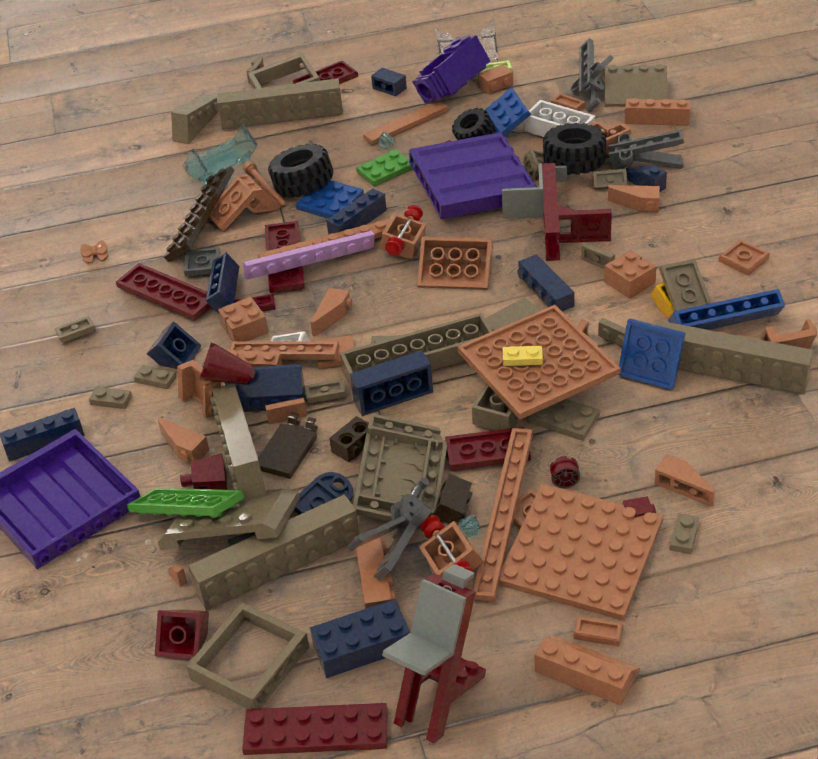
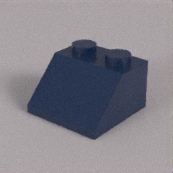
(173, 347)

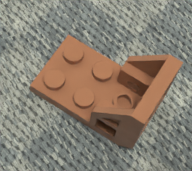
(238, 197)

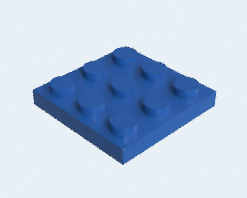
(507, 112)
(329, 199)
(651, 353)

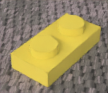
(522, 355)

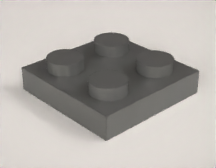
(200, 261)

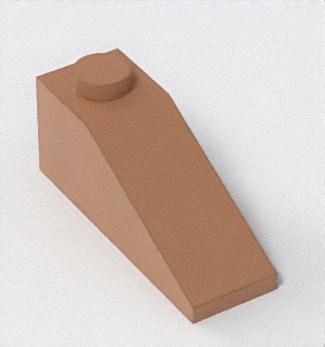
(635, 197)
(331, 309)
(185, 442)
(683, 479)

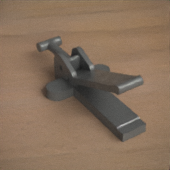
(589, 78)
(642, 150)
(405, 518)

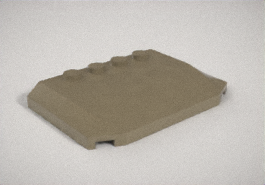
(394, 461)
(261, 515)

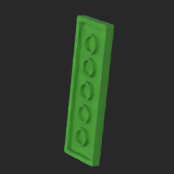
(186, 502)

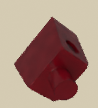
(207, 474)

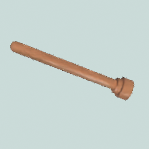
(251, 169)

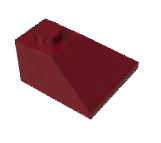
(180, 633)

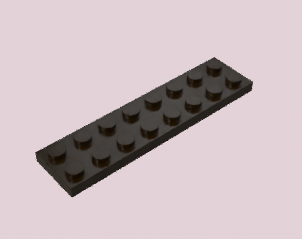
(198, 213)

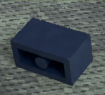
(389, 81)

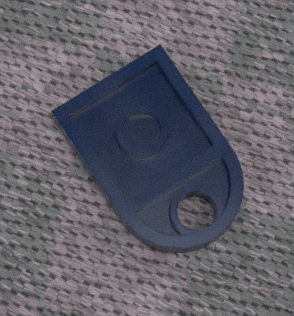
(322, 491)

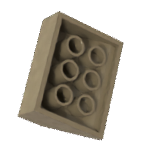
(634, 82)

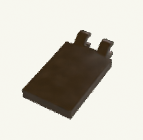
(288, 447)

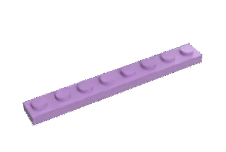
(308, 255)

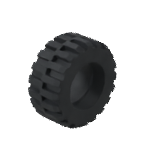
(575, 146)
(300, 170)

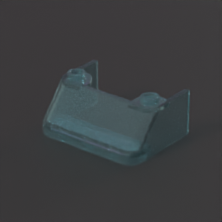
(229, 153)

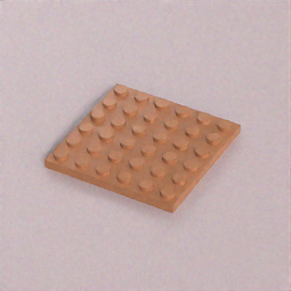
(568, 367)
(581, 551)

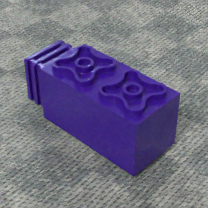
(451, 69)

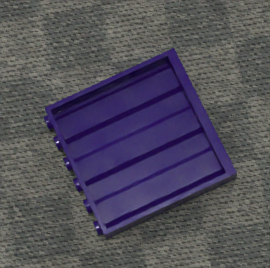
(468, 174)
(61, 497)

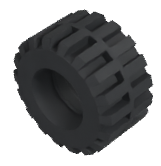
(473, 124)

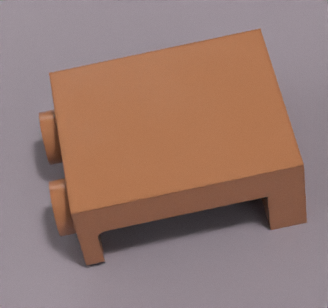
(799, 339)
(191, 386)

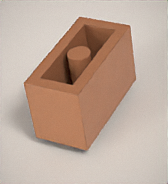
(495, 79)

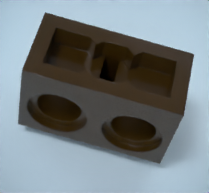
(350, 439)

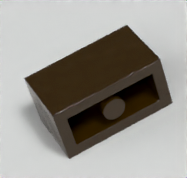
(453, 499)

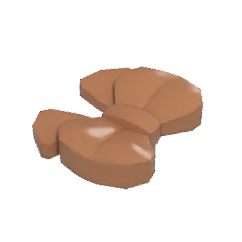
(99, 249)

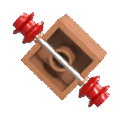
(404, 233)
(447, 546)

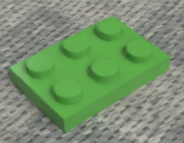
(384, 168)

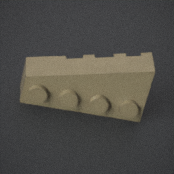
(193, 117)

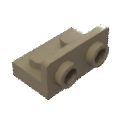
(531, 162)

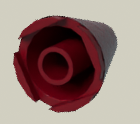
(225, 367)

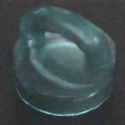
(387, 139)
(470, 526)

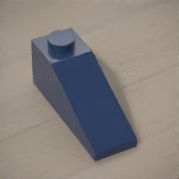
(647, 176)

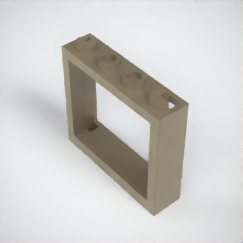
(281, 69)
(271, 677)

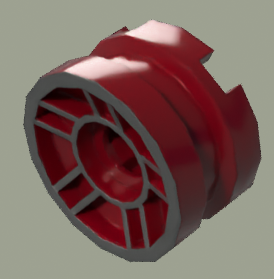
(565, 472)

